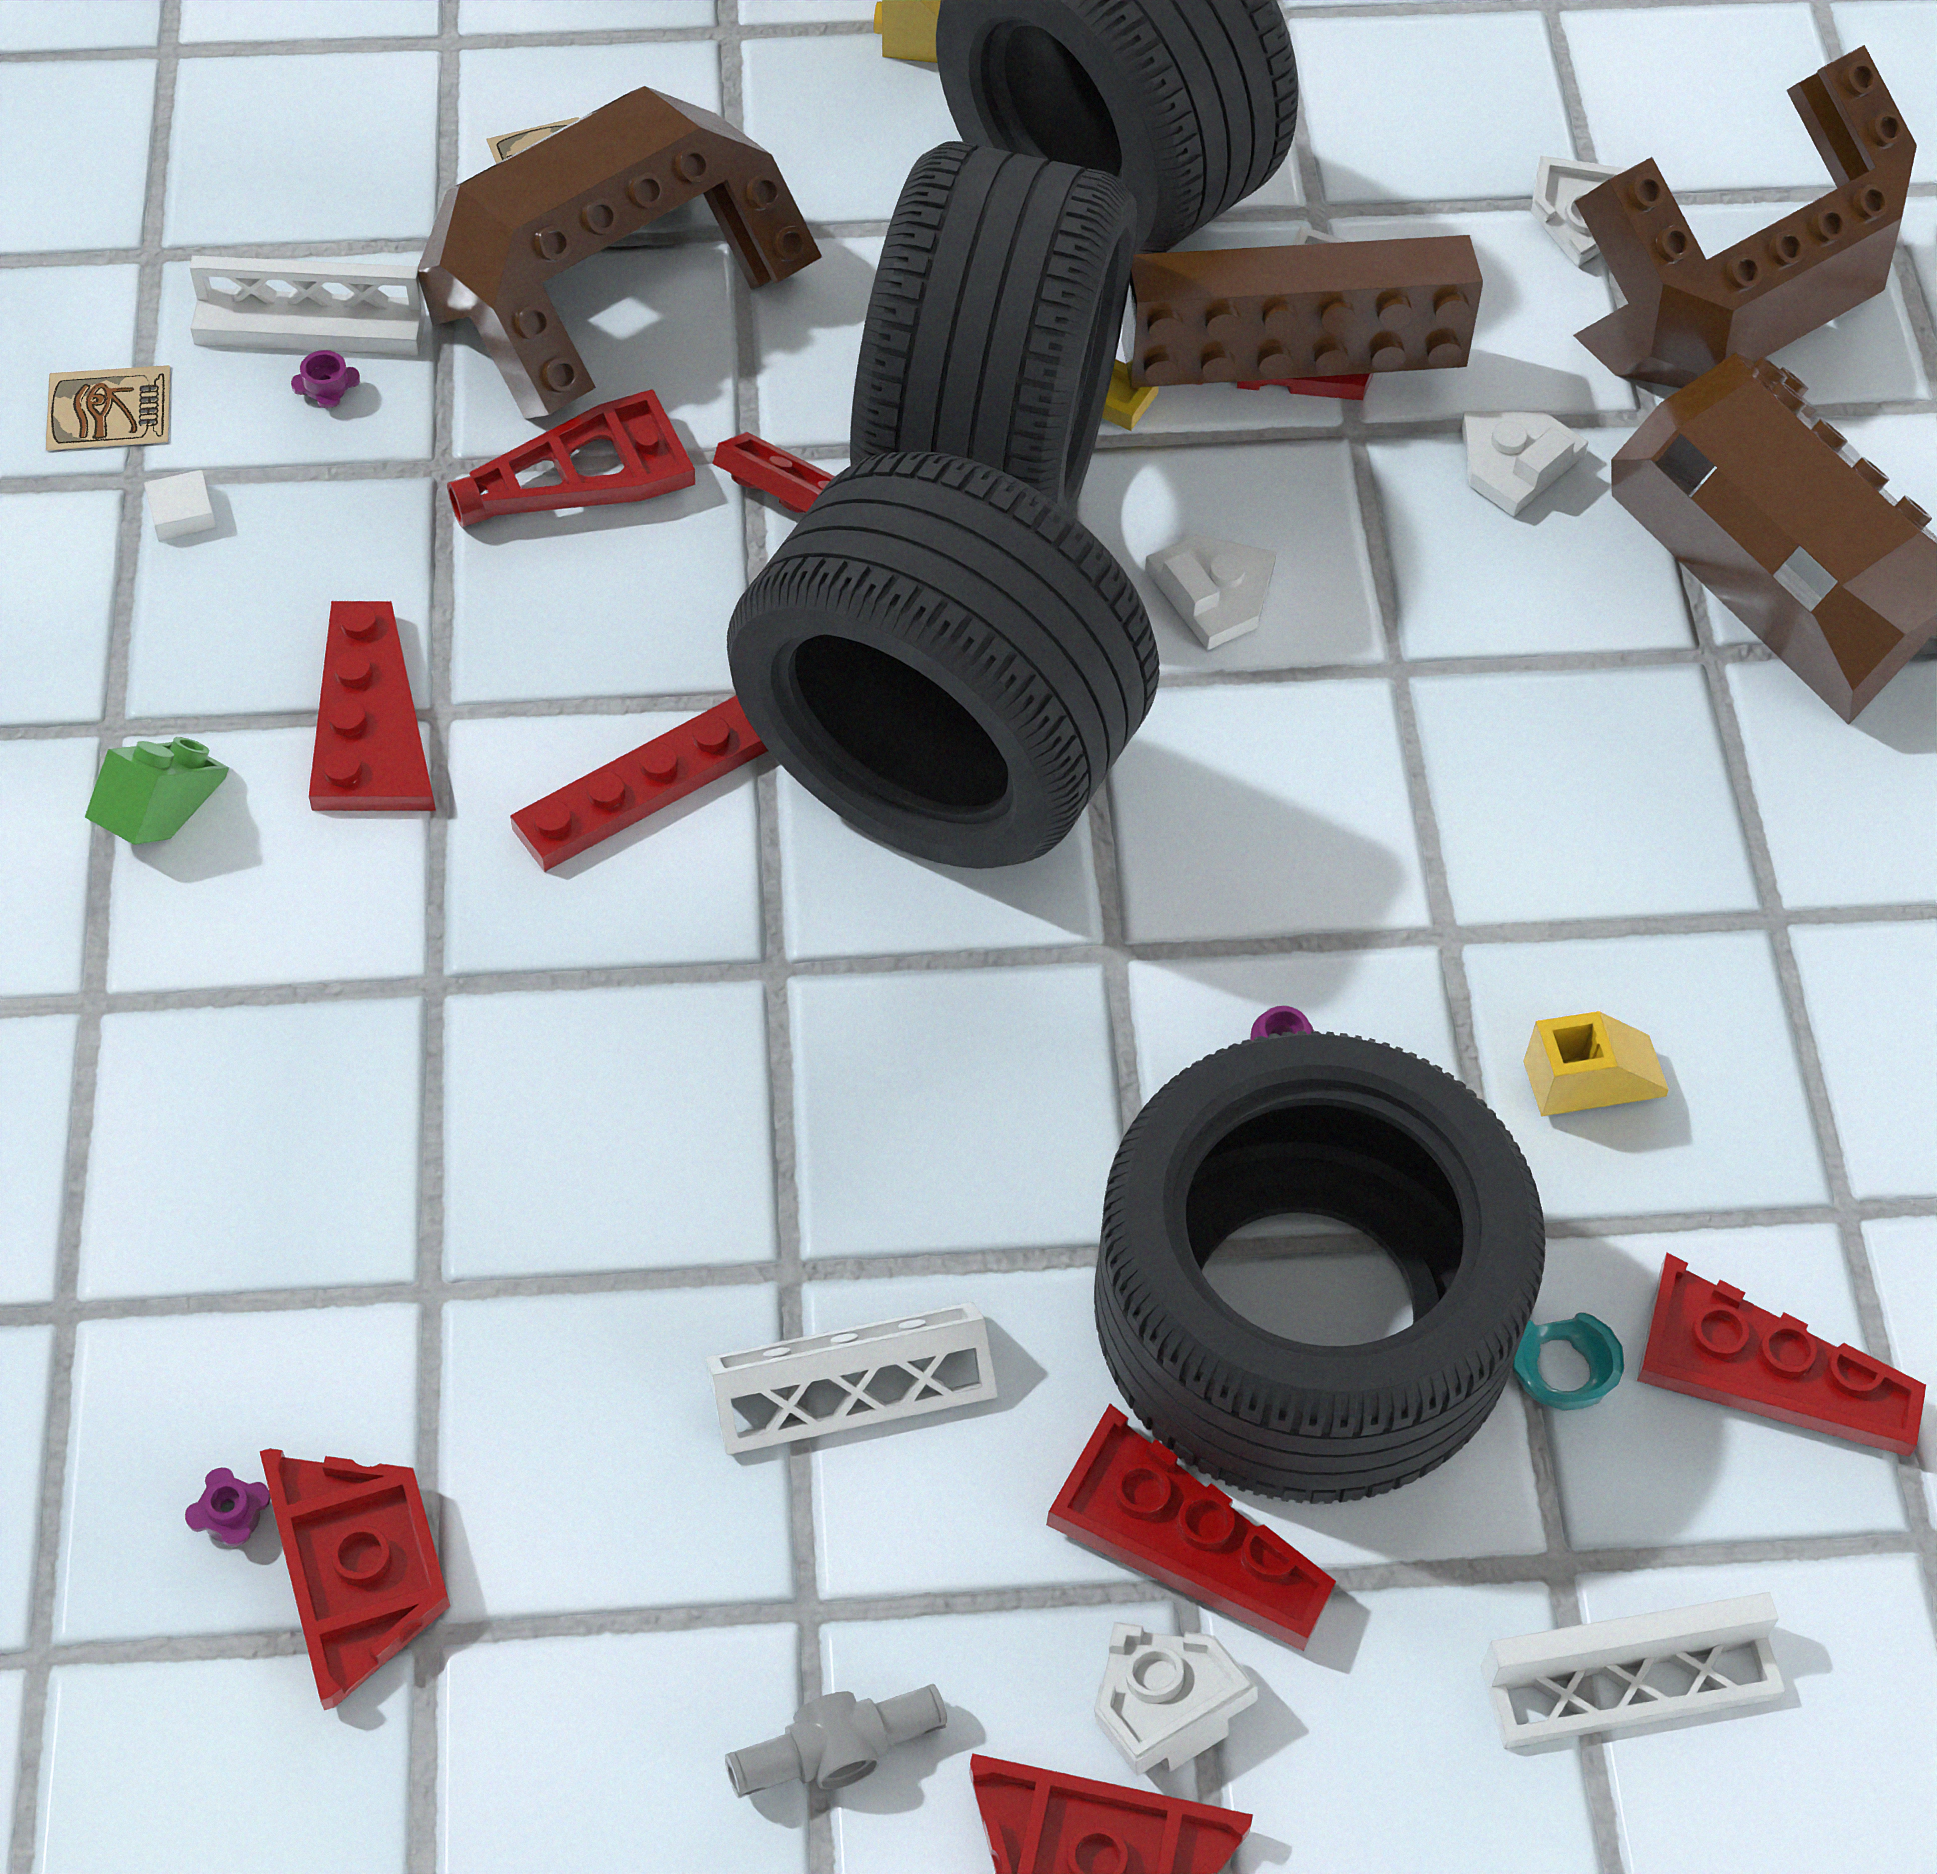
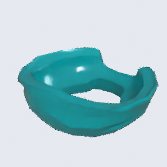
(1589, 1338)

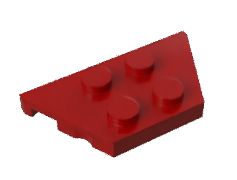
(355, 1563)
(1087, 1826)

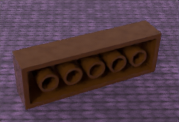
(1300, 311)

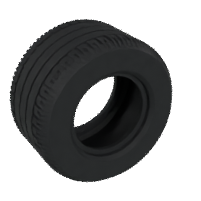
(1162, 93)
(996, 315)
(944, 659)
(1340, 1136)

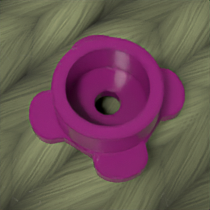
(325, 378)
(233, 1526)

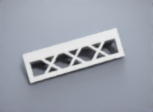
(308, 314)
(846, 1352)
(1629, 1643)

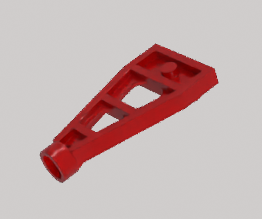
(640, 434)

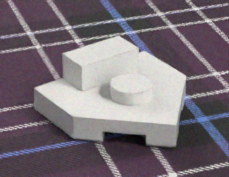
(1556, 189)
(1517, 454)
(1214, 585)
(1168, 1695)

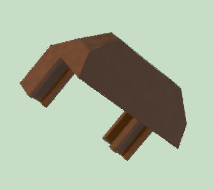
(577, 196)
(1775, 283)
(1777, 490)

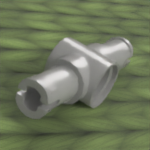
(835, 1740)

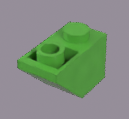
(153, 788)

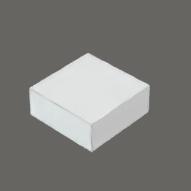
(180, 505)

